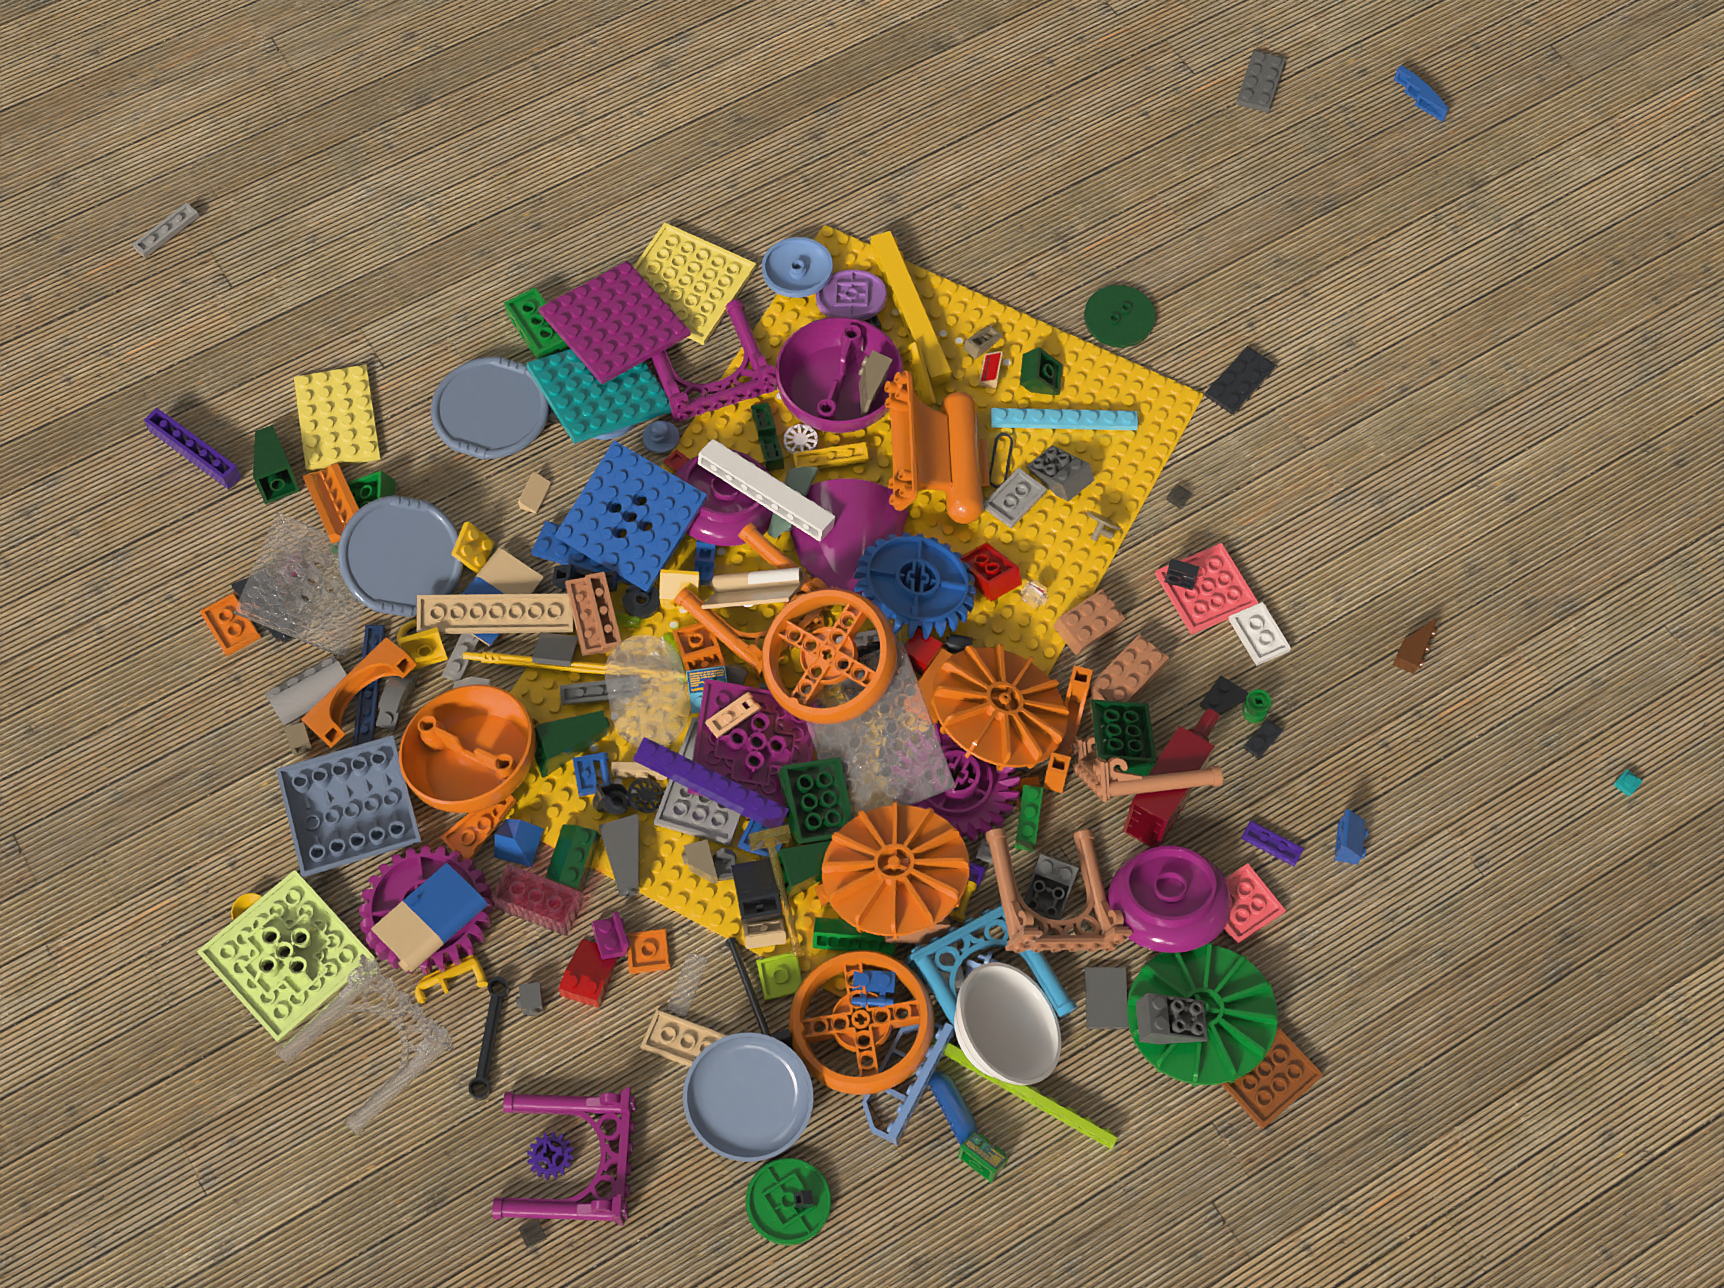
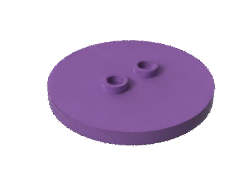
(852, 295)

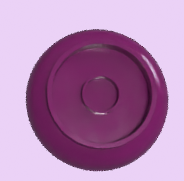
(726, 507)
(1171, 899)

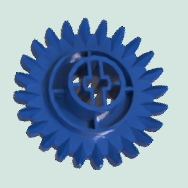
(916, 582)

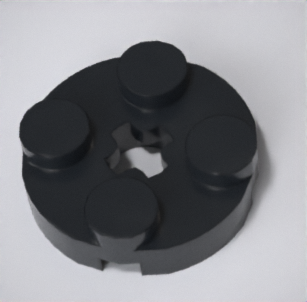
(644, 610)

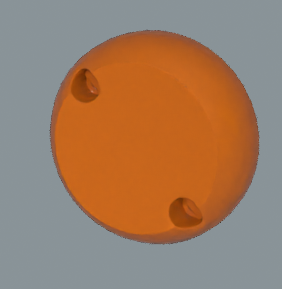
(468, 748)

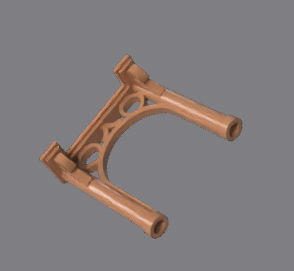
(1110, 782)
(1020, 917)

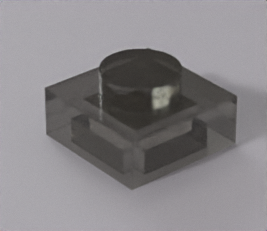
(1179, 496)

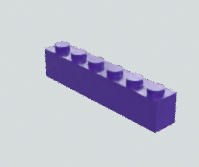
(192, 448)

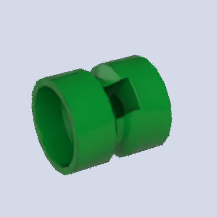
(1256, 706)

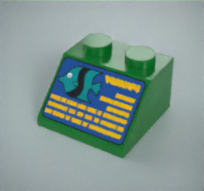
(982, 1156)

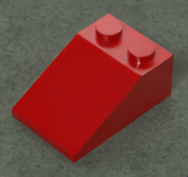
(992, 571)
(587, 975)

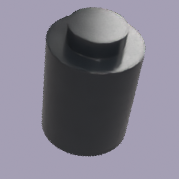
(957, 643)

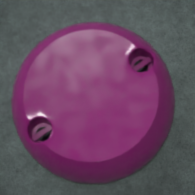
(821, 371)

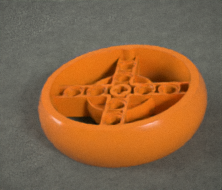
(784, 629)
(870, 1080)

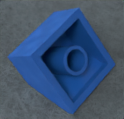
(1350, 838)

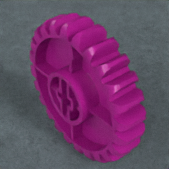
(405, 877)

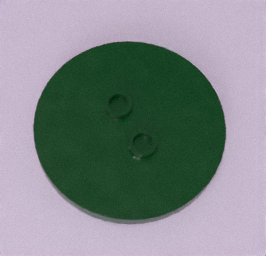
(1119, 316)

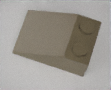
(873, 375)

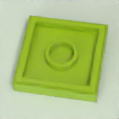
(779, 975)

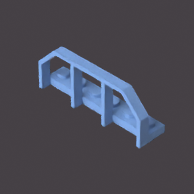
(915, 1090)

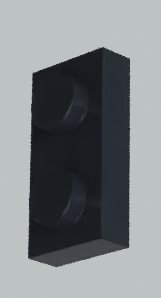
(1263, 739)

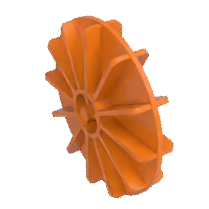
(999, 707)
(895, 870)

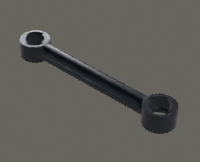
(489, 1038)

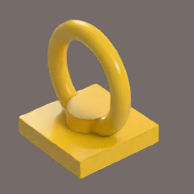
(423, 647)

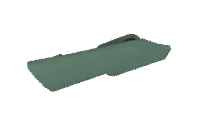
(799, 480)

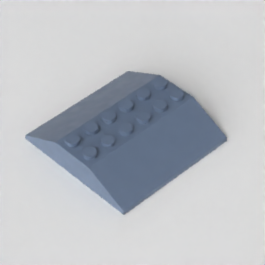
(348, 806)

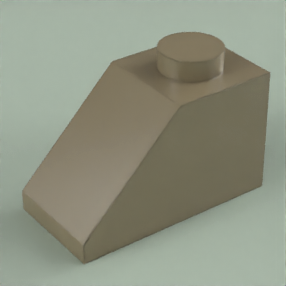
(700, 861)

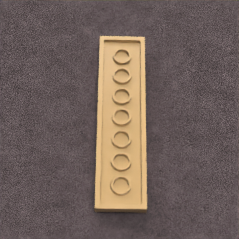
(495, 613)

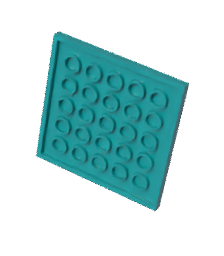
(595, 408)

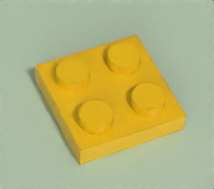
(472, 547)

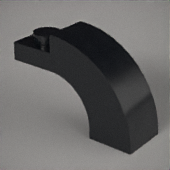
(568, 572)

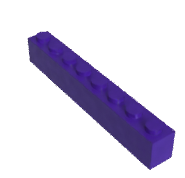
(710, 784)

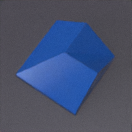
(517, 842)

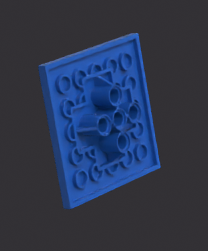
(626, 480)

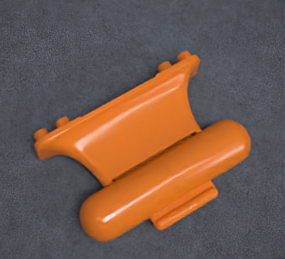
(936, 450)

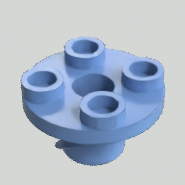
(661, 437)

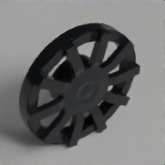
(645, 795)

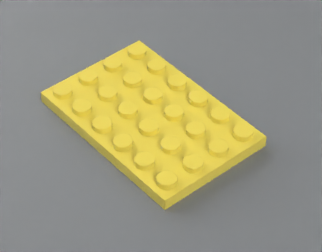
(337, 418)

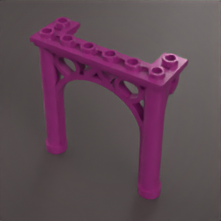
(762, 376)
(602, 1209)

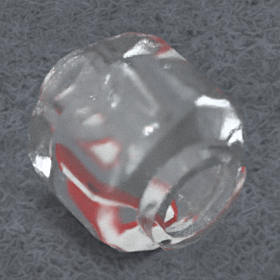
(1034, 593)

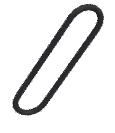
(1008, 460)

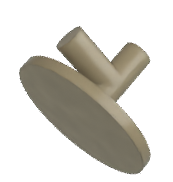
(1102, 521)

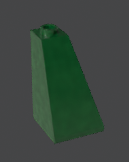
(271, 467)
(567, 738)
(802, 866)

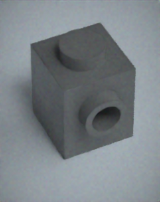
(530, 999)

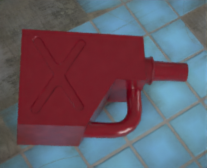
(1156, 812)

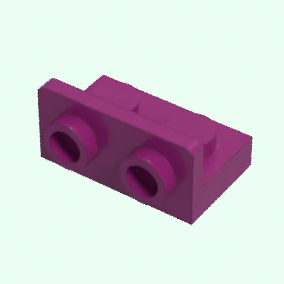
(611, 936)

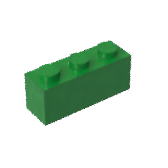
(1028, 818)

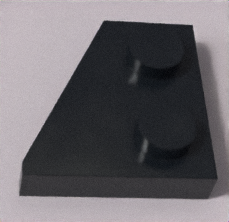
(1223, 696)

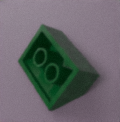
(573, 856)

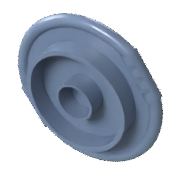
(489, 408)
(398, 552)

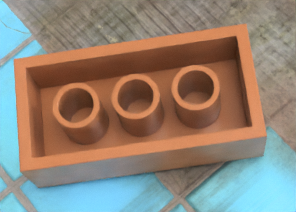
(1129, 672)

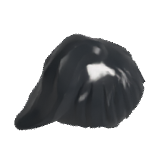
(611, 799)

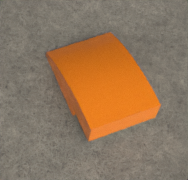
(698, 647)

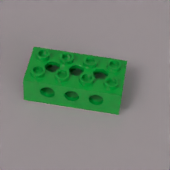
(532, 326)

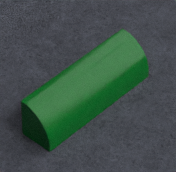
(842, 936)

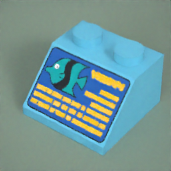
(696, 682)

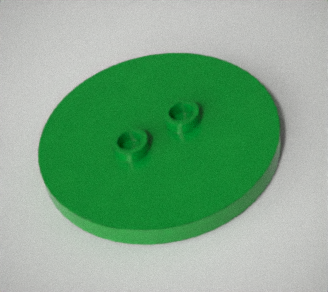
(772, 1203)

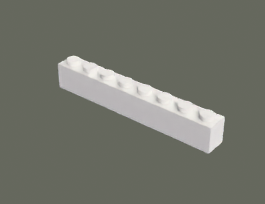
(766, 490)

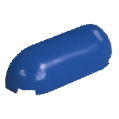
(953, 1106)

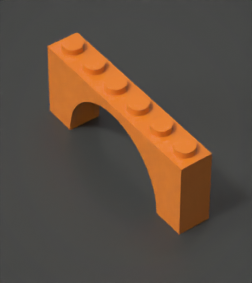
(1075, 701)
(327, 714)

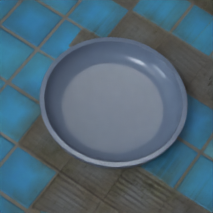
(748, 1097)

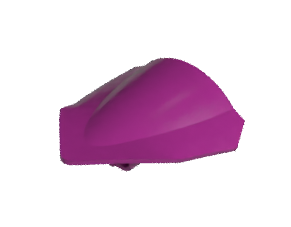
(860, 519)

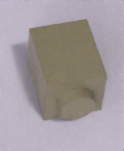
(298, 738)

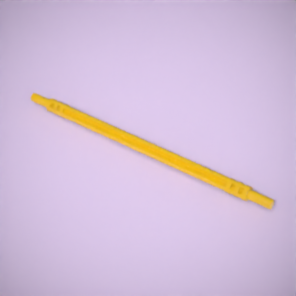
(526, 661)

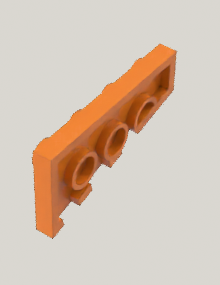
(476, 827)

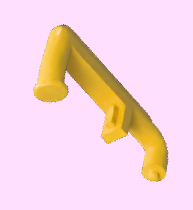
(452, 971)

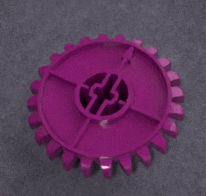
(982, 801)

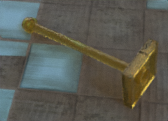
(770, 839)

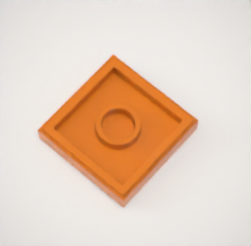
(648, 951)

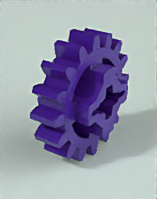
(558, 1154)

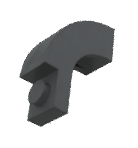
(394, 698)

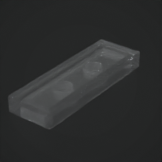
(687, 984)

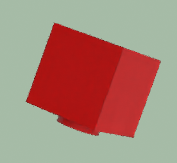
(922, 651)

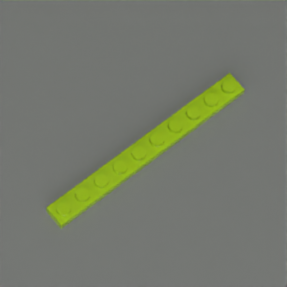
(1033, 1096)

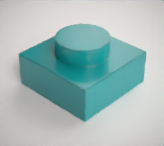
(1628, 783)

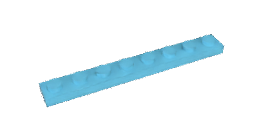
(1063, 419)

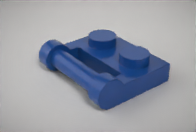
(586, 774)

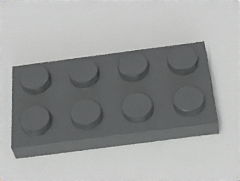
(1260, 81)

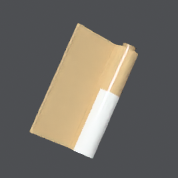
(755, 587)

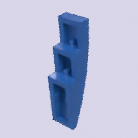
(1425, 97)
(705, 561)

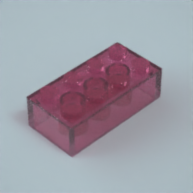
(537, 900)

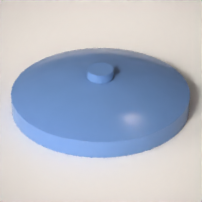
(797, 267)

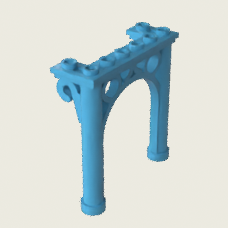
(929, 969)

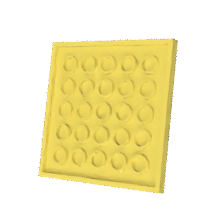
(693, 278)

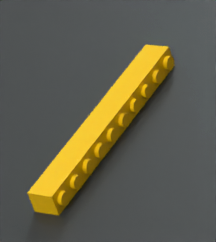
(910, 307)

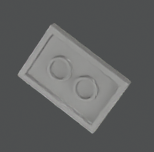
(1014, 498)

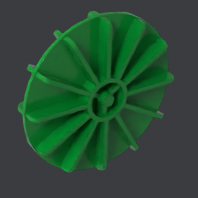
(1237, 1009)

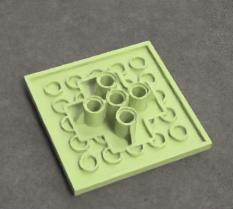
(281, 996)

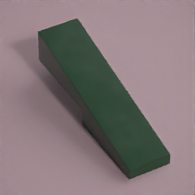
(767, 436)

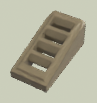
(977, 349)

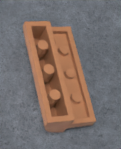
(593, 614)

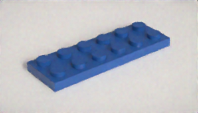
(555, 550)

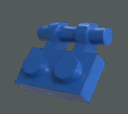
(876, 982)

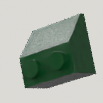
(1040, 372)

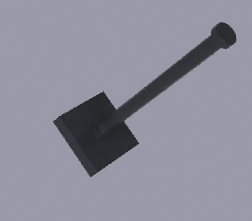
(784, 1035)

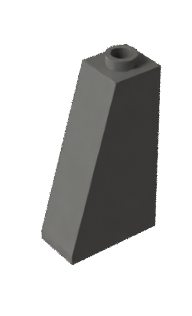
(623, 851)

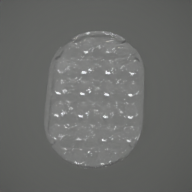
(647, 690)

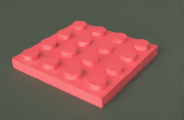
(1216, 592)

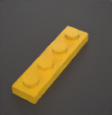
(832, 456)

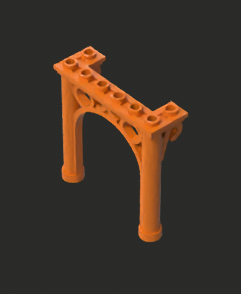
(731, 637)

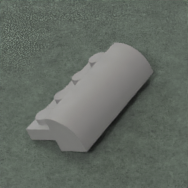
(305, 690)

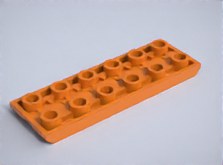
(331, 499)

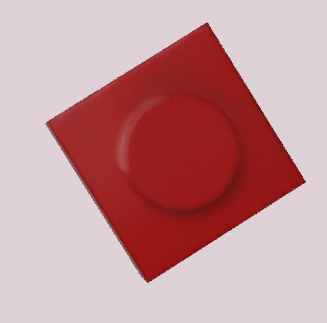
(675, 460)

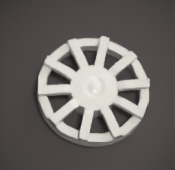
(800, 439)

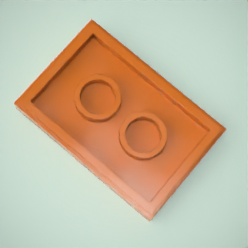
(228, 628)

